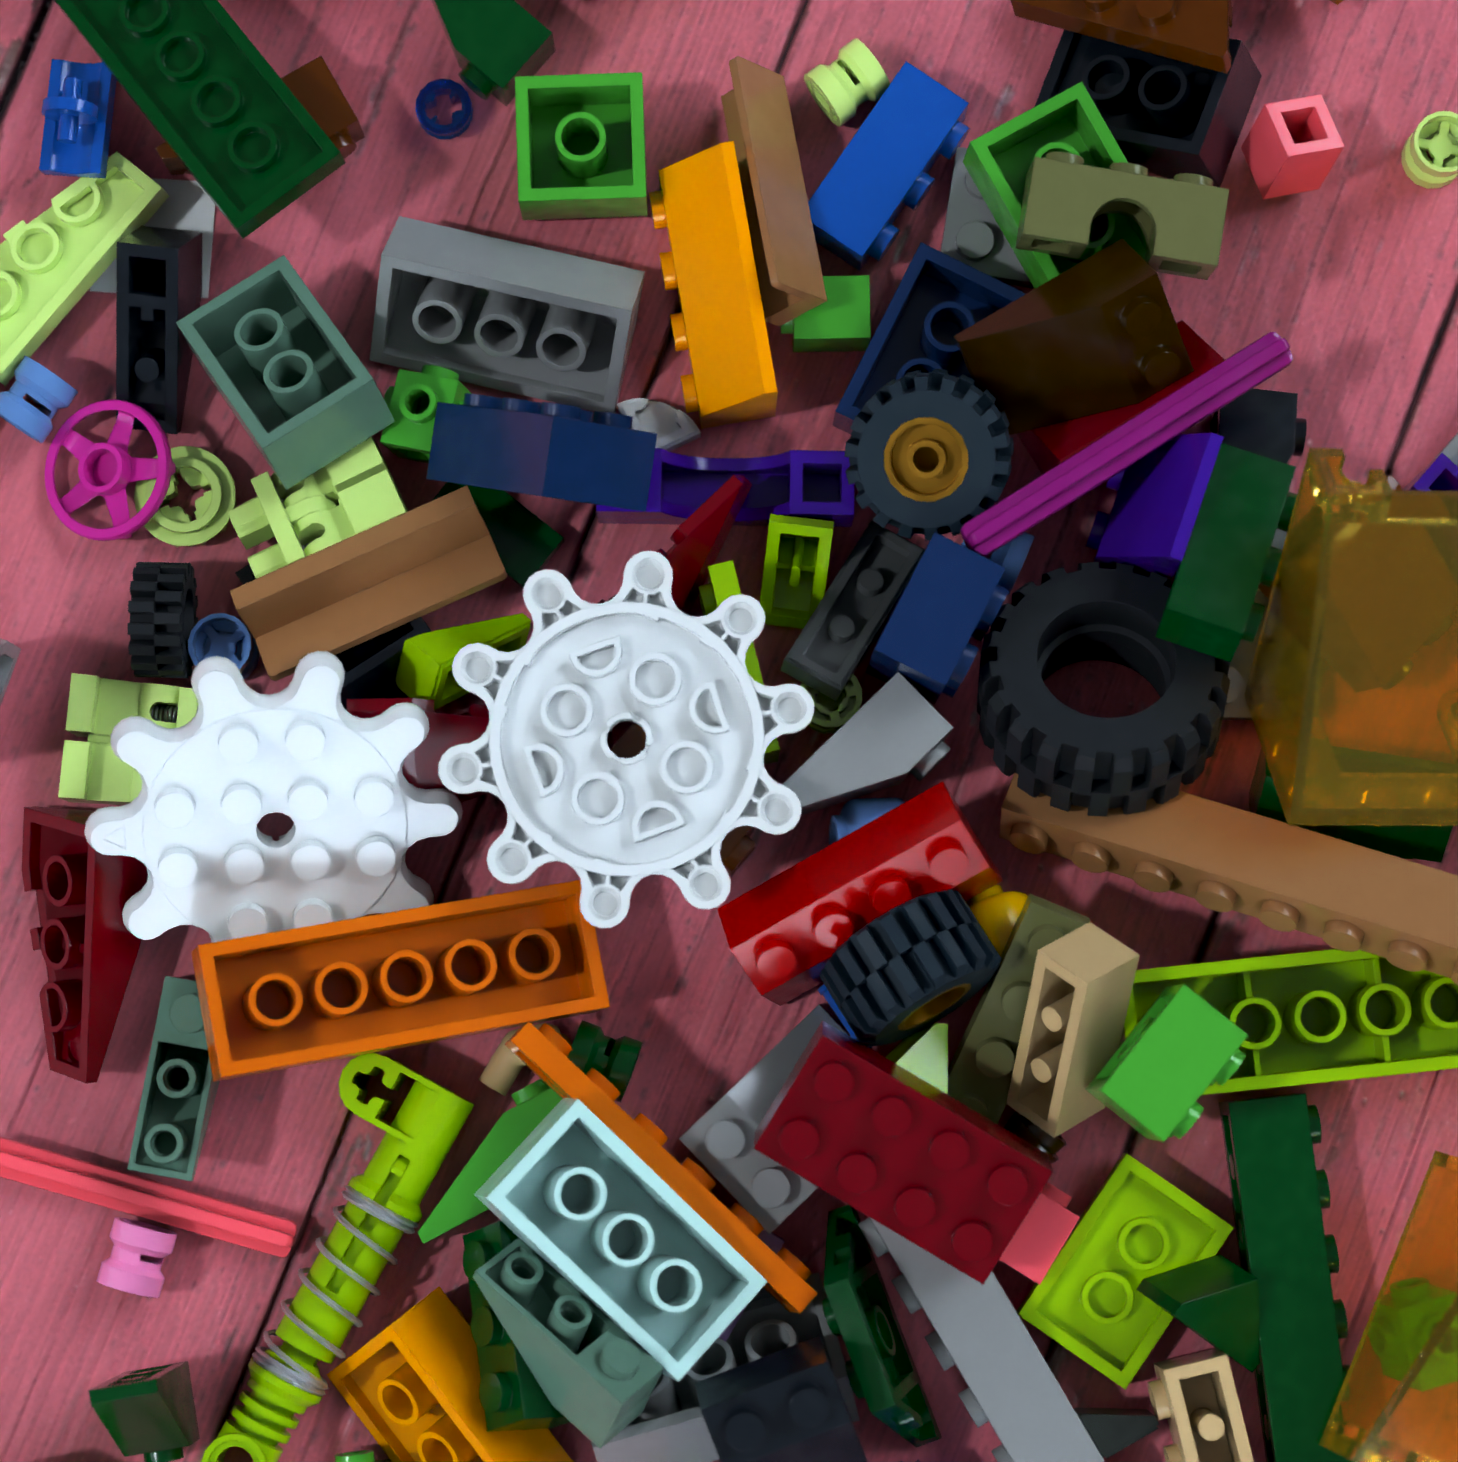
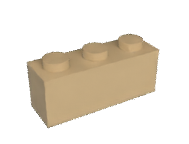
(1071, 1026)

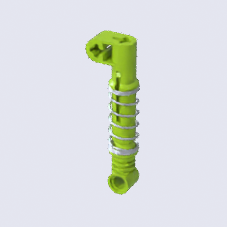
(378, 1212)

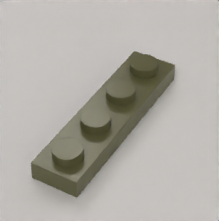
(987, 1052)

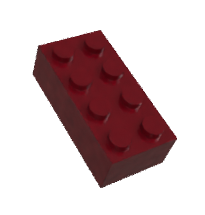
(903, 1152)

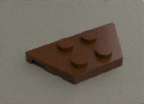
(1169, 28)

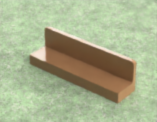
(773, 192)
(370, 582)

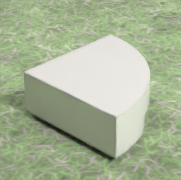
(672, 425)

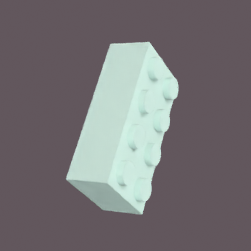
(621, 1236)

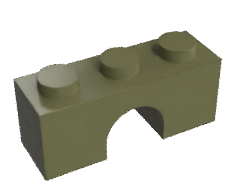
(1178, 216)

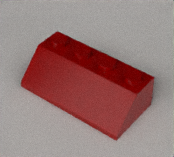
(804, 914)

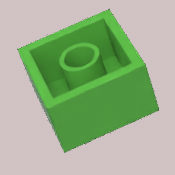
(581, 146)
(1169, 1064)

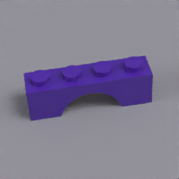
(784, 484)

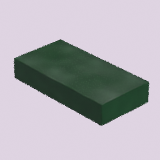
(518, 534)

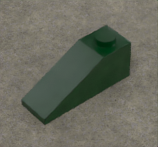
(494, 43)
(149, 1411)

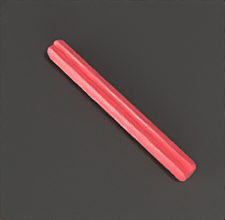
(146, 1198)

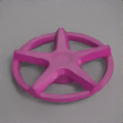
(108, 469)

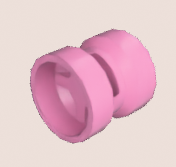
(137, 1257)

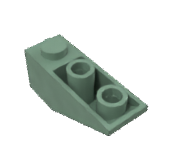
(176, 1088)
(570, 1346)

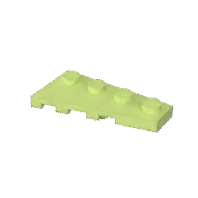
(64, 252)

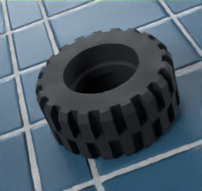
(1084, 756)

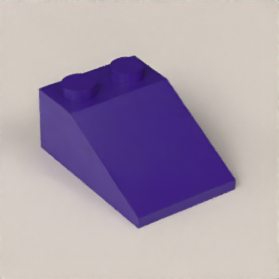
(1156, 506)

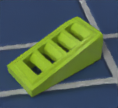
(428, 657)

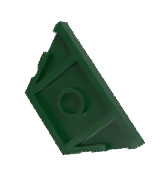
(864, 1316)

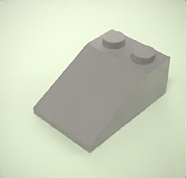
(875, 749)
(727, 1131)

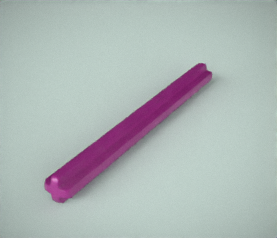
(1126, 444)

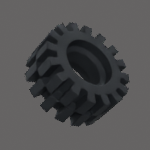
(162, 619)

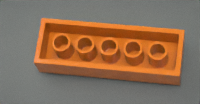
(397, 979)

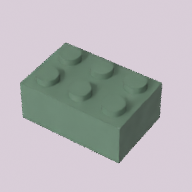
(286, 372)

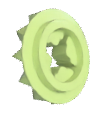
(200, 471)

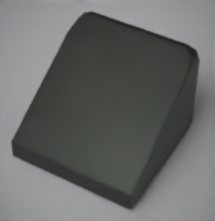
(1116, 1427)

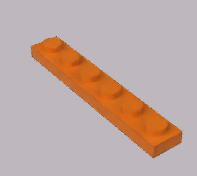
(546, 1055)

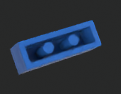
(887, 166)

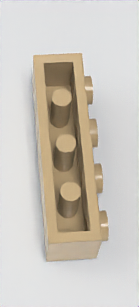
(1201, 1409)

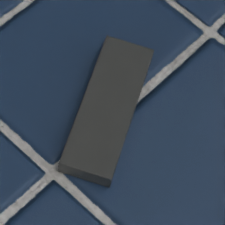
(852, 611)

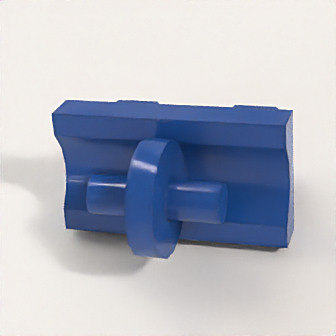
(77, 119)

